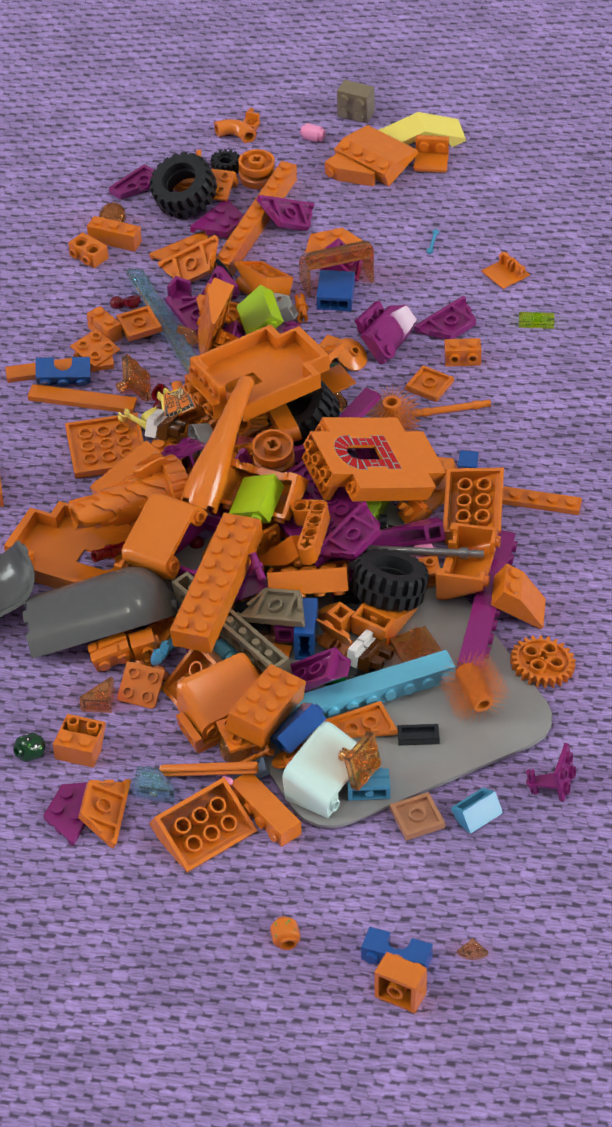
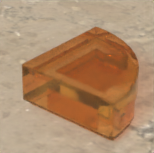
(472, 950)

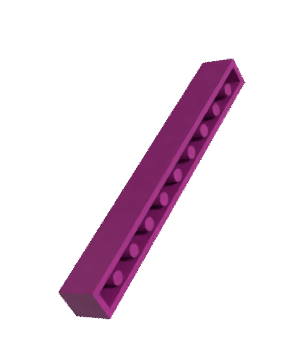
(483, 614)

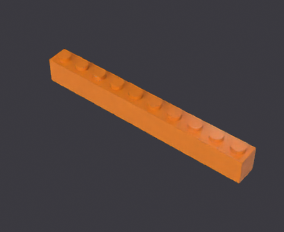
(256, 218)

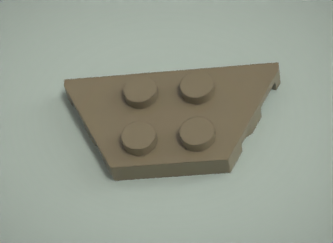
(276, 608)

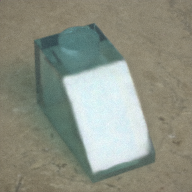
(152, 785)

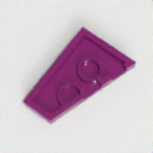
(133, 183)

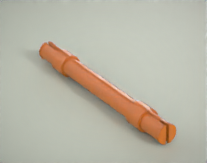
(477, 404)

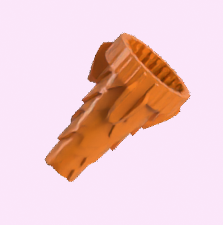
(124, 500)

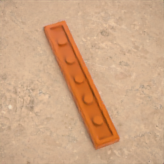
(28, 371)
(81, 398)

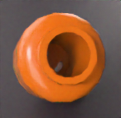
(285, 933)

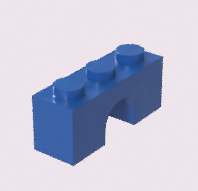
(77, 374)
(378, 943)

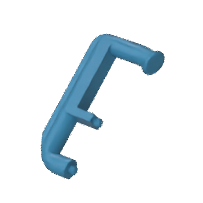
(160, 654)

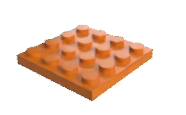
(101, 443)

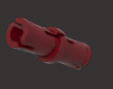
(108, 552)

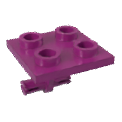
(185, 449)
(254, 580)
(559, 779)

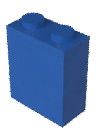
(335, 290)
(306, 636)
(298, 727)

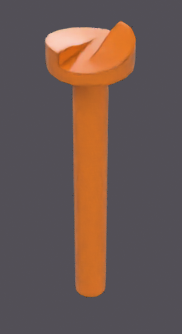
(268, 750)

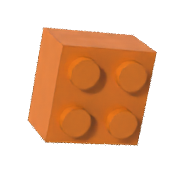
(400, 982)

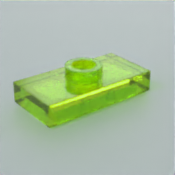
(536, 320)

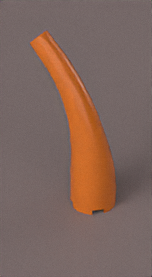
(211, 470)

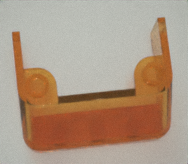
(334, 256)

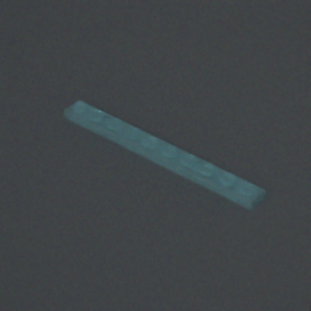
(169, 326)

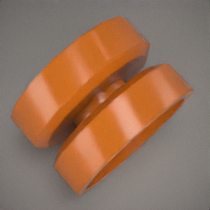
(255, 168)
(273, 450)

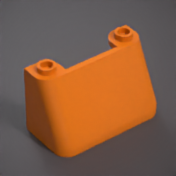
(293, 489)
(160, 533)
(469, 575)
(214, 691)

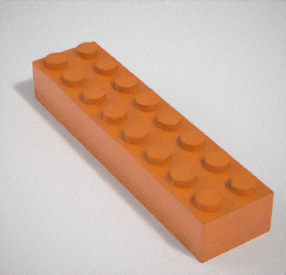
(216, 583)

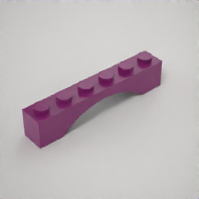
(413, 533)

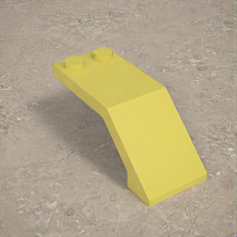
(425, 124)

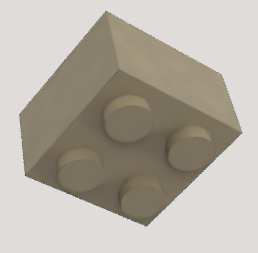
(355, 101)

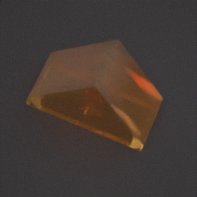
(99, 698)

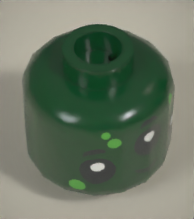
(29, 747)

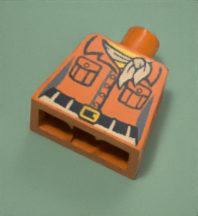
(181, 403)

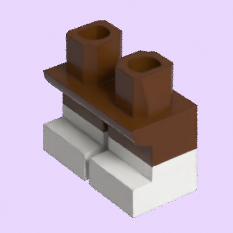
(164, 427)
(369, 652)

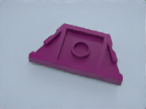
(287, 212)
(219, 220)
(185, 310)
(448, 321)
(351, 535)
(65, 809)

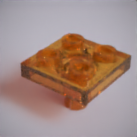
(135, 378)
(414, 644)
(361, 760)

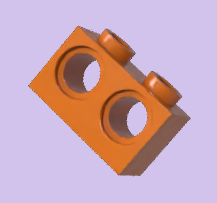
(88, 250)

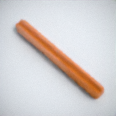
(205, 769)

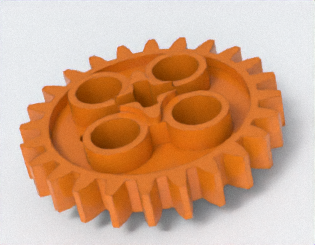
(542, 661)

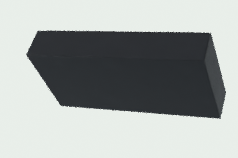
(418, 734)

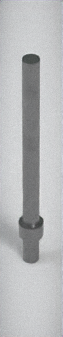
(463, 552)

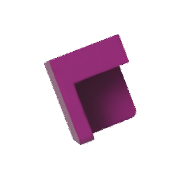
(179, 287)

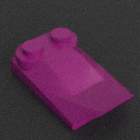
(389, 331)
(321, 668)

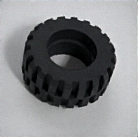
(174, 171)
(311, 408)
(389, 580)

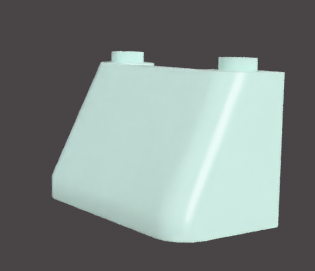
(316, 772)

